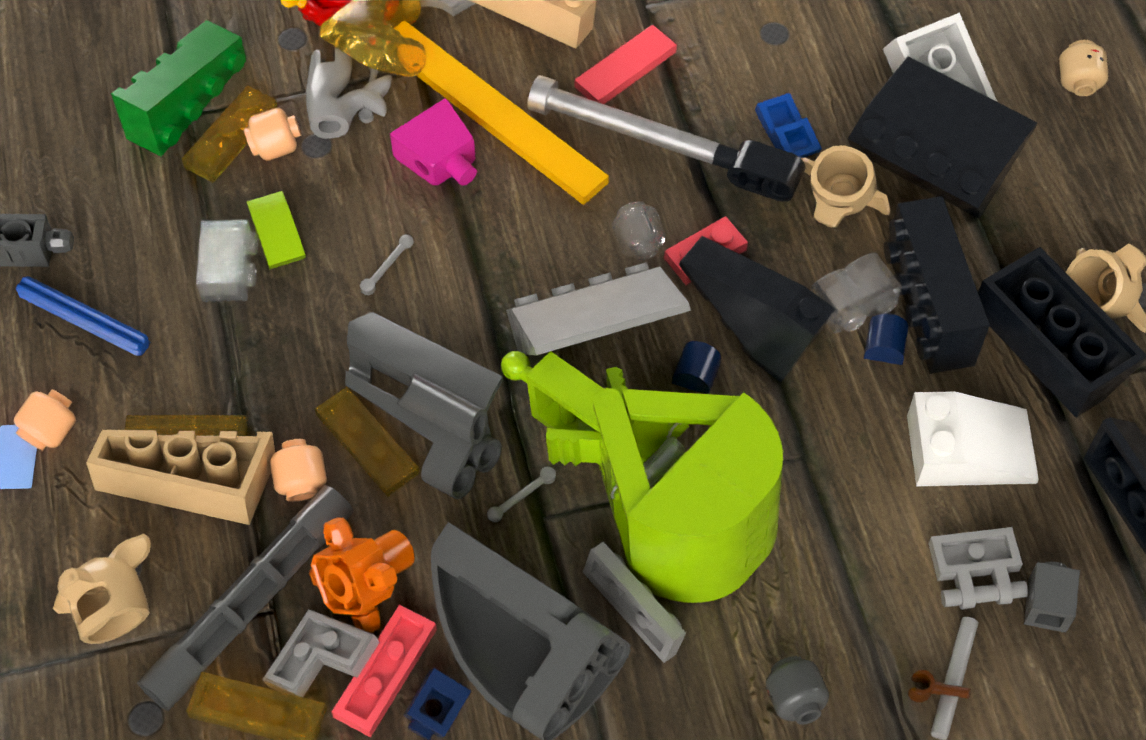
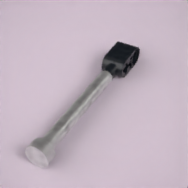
(750, 167)

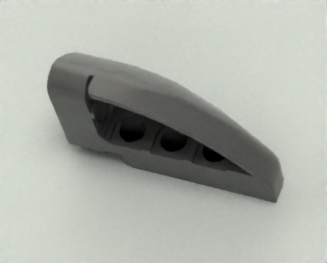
(520, 639)

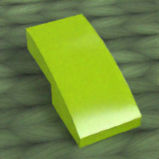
(276, 230)

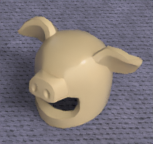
(843, 185)
(1112, 281)
(106, 593)

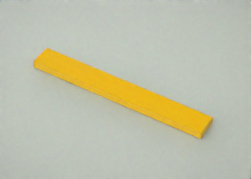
(507, 121)

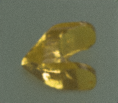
(367, 35)

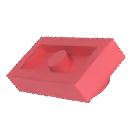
(721, 232)

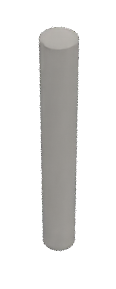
(954, 676)

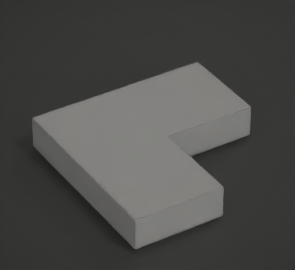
(318, 643)

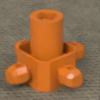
(359, 571)

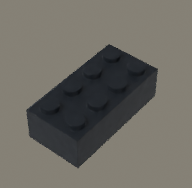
(936, 285)

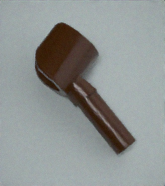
(934, 687)

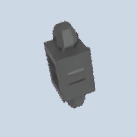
(29, 240)

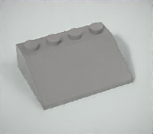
(594, 310)

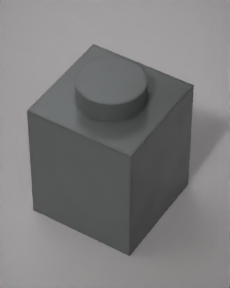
(1052, 596)

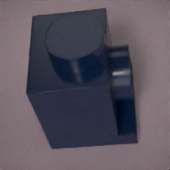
(450, 697)

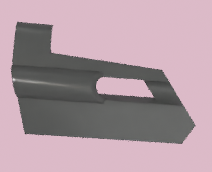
(443, 398)

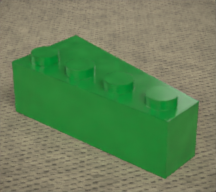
(179, 87)

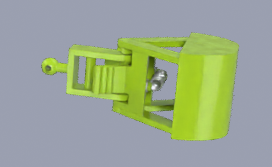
(714, 505)

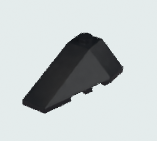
(762, 308)

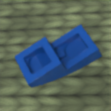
(786, 127)

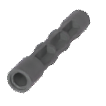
(243, 600)

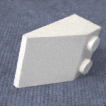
(944, 48)
(969, 441)

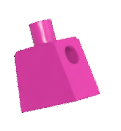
(436, 145)

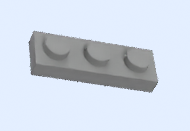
(634, 602)

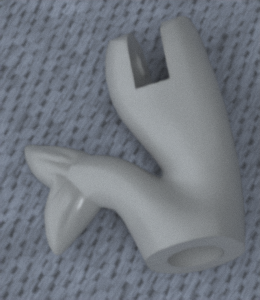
(326, 80)

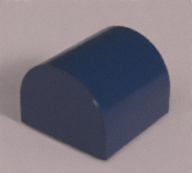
(886, 339)
(697, 367)

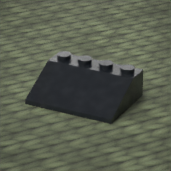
(941, 136)

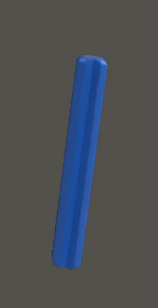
(83, 316)

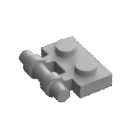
(975, 555)

